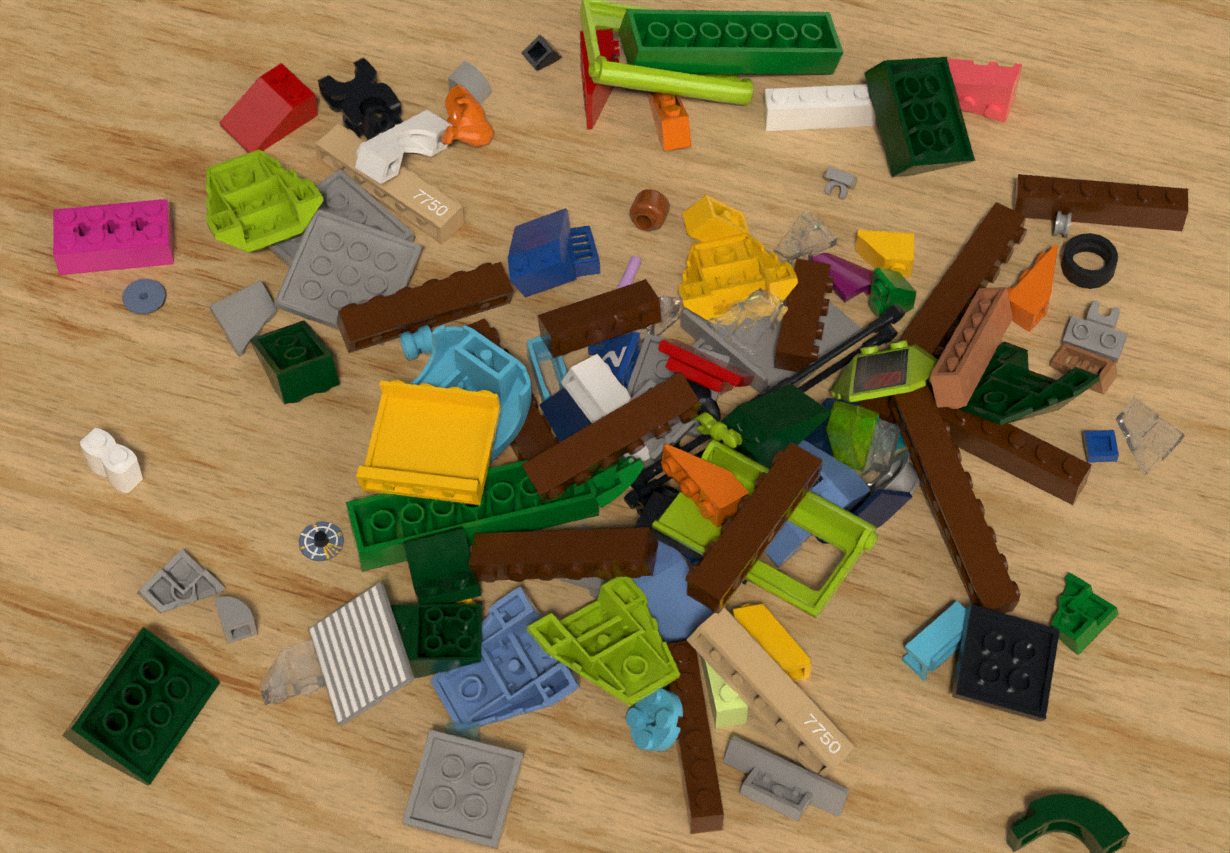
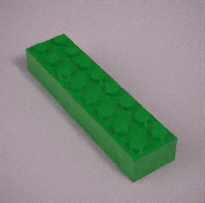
(731, 41)
(507, 505)

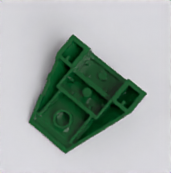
(1015, 393)

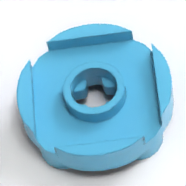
(664, 707)

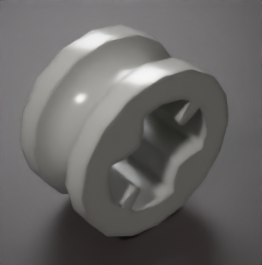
(1062, 224)

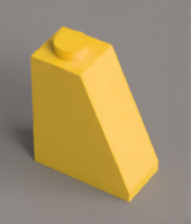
(774, 640)

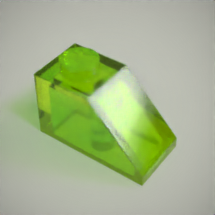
(851, 433)

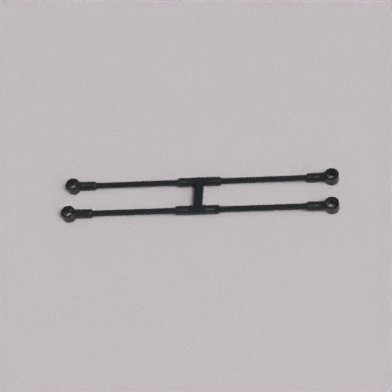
(885, 335)

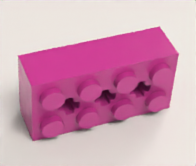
(113, 236)

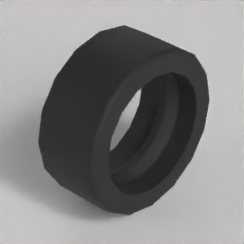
(1094, 244)

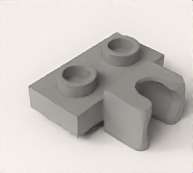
(1097, 333)

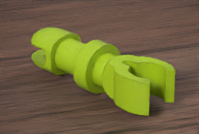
(718, 430)

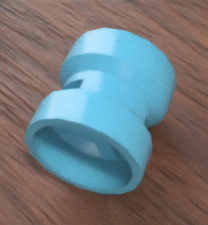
(417, 342)

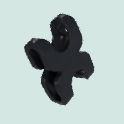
(358, 95)

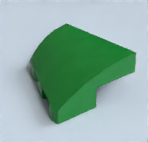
(616, 480)
(1081, 614)

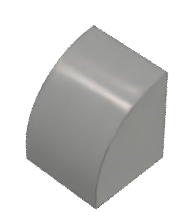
(472, 80)
(235, 619)

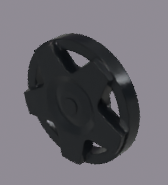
(375, 125)

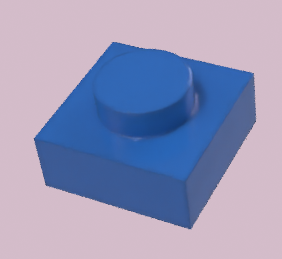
(1100, 446)

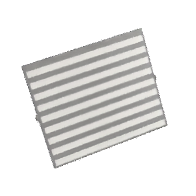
(361, 654)

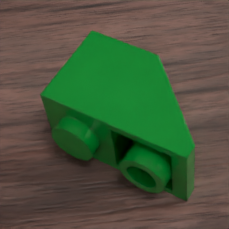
(888, 289)

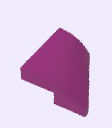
(849, 277)

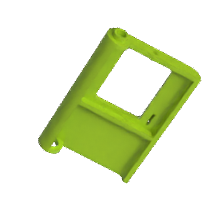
(711, 87)
(814, 514)

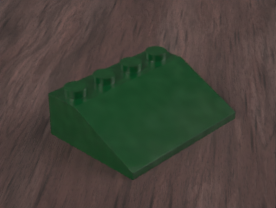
(918, 115)
(141, 707)

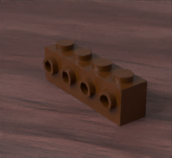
(599, 318)
(802, 319)

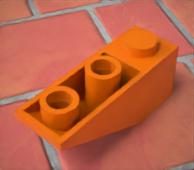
(670, 120)
(1033, 292)
(708, 485)

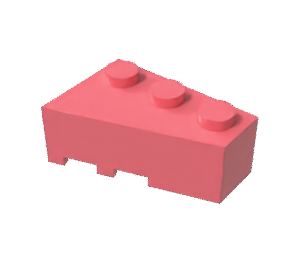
(985, 88)

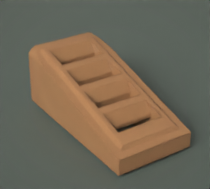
(1101, 366)

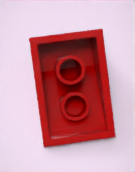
(596, 94)
(270, 110)

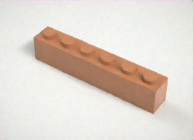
(971, 347)

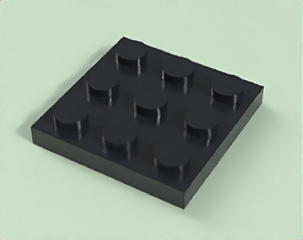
(1006, 663)

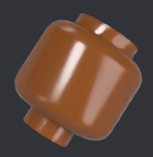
(649, 210)

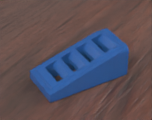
(588, 265)

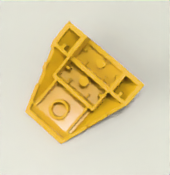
(728, 271)

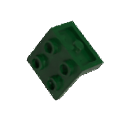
(441, 567)

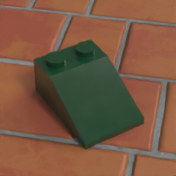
(295, 362)
(775, 422)

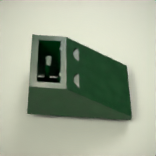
(439, 635)

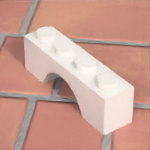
(383, 154)

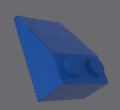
(542, 254)

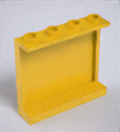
(431, 442)

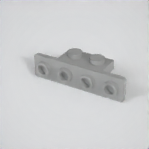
(714, 342)
(781, 783)

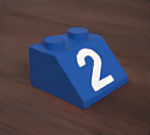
(622, 355)

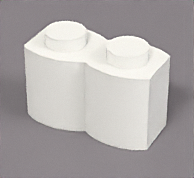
(111, 460)

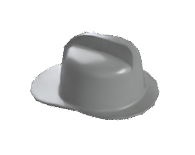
(900, 478)

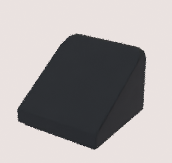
(541, 53)

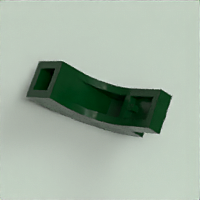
(1070, 815)

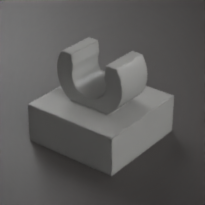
(839, 179)

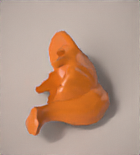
(467, 119)

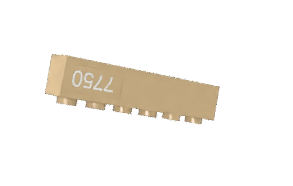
(404, 194)
(770, 693)

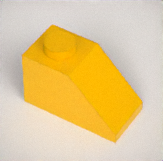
(713, 220)
(887, 250)

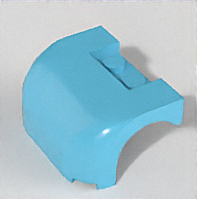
(475, 363)

